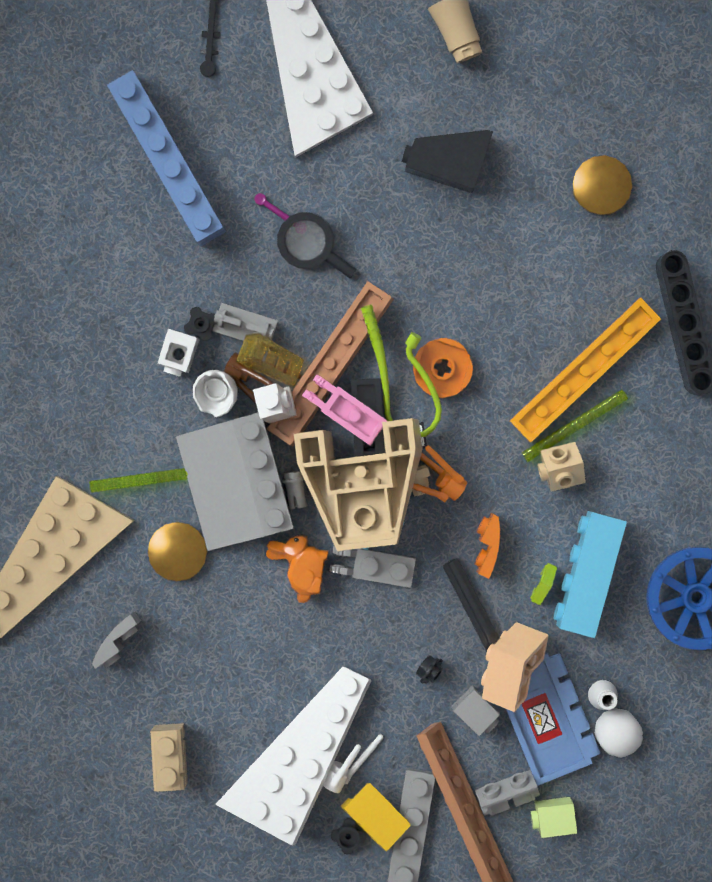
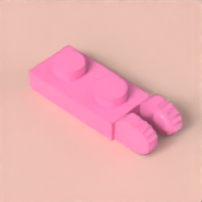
(348, 411)

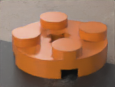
(457, 359)

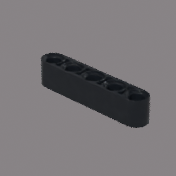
(688, 307)

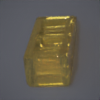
(252, 354)

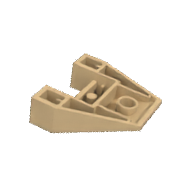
(362, 496)

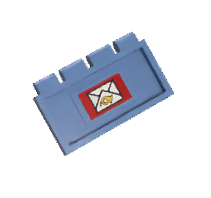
(549, 727)

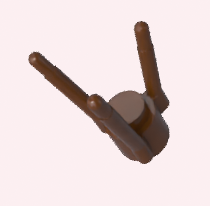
(241, 372)

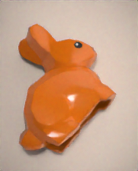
(305, 565)

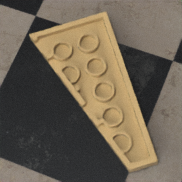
(54, 546)

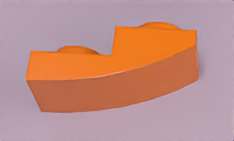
(490, 535)

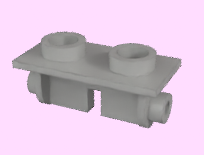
(239, 323)
(494, 796)

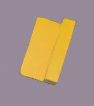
(376, 816)

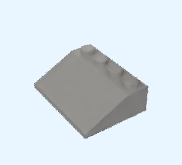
(234, 482)

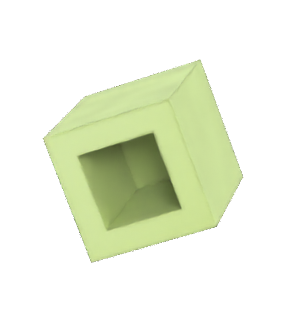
(554, 817)

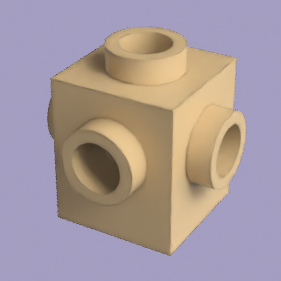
(562, 466)

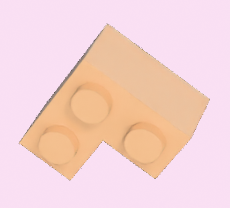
(512, 664)

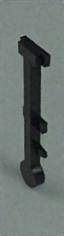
(207, 68)

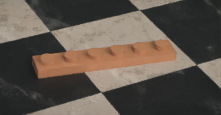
(332, 361)
(463, 804)

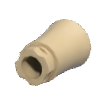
(457, 28)

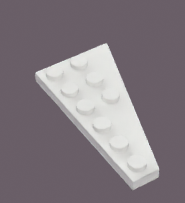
(314, 77)
(290, 773)

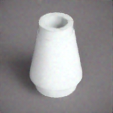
(598, 691)

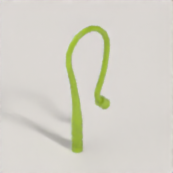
(412, 342)

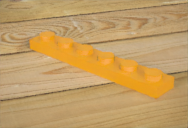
(585, 370)

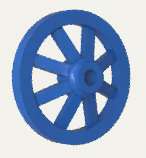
(699, 607)

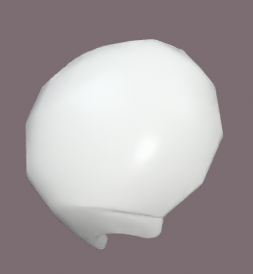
(215, 392)
(618, 732)

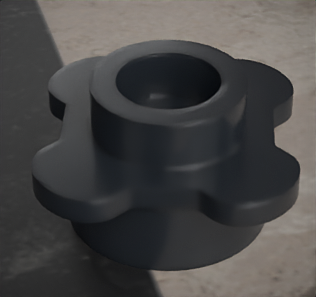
(193, 328)
(429, 669)
(345, 844)

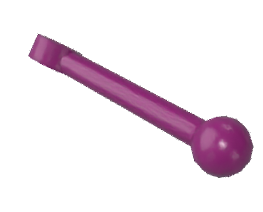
(260, 199)

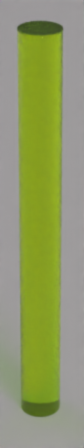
(575, 425)
(138, 480)

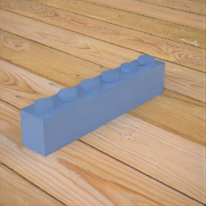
(166, 158)

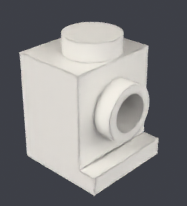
(173, 341)
(274, 403)

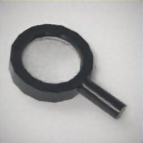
(307, 242)

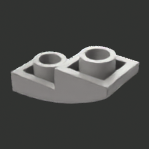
(111, 646)

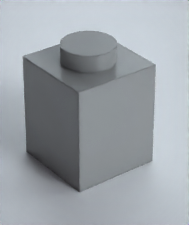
(476, 712)

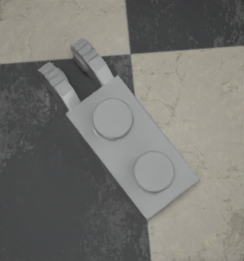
(377, 566)

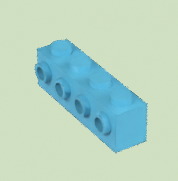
(590, 574)

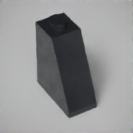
(449, 158)

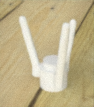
(340, 774)

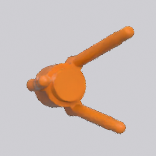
(449, 482)

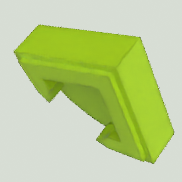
(545, 584)

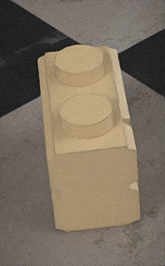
(169, 757)

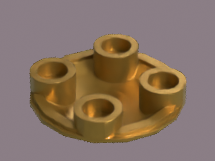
(602, 185)
(177, 551)

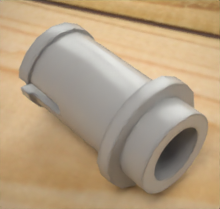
(295, 489)

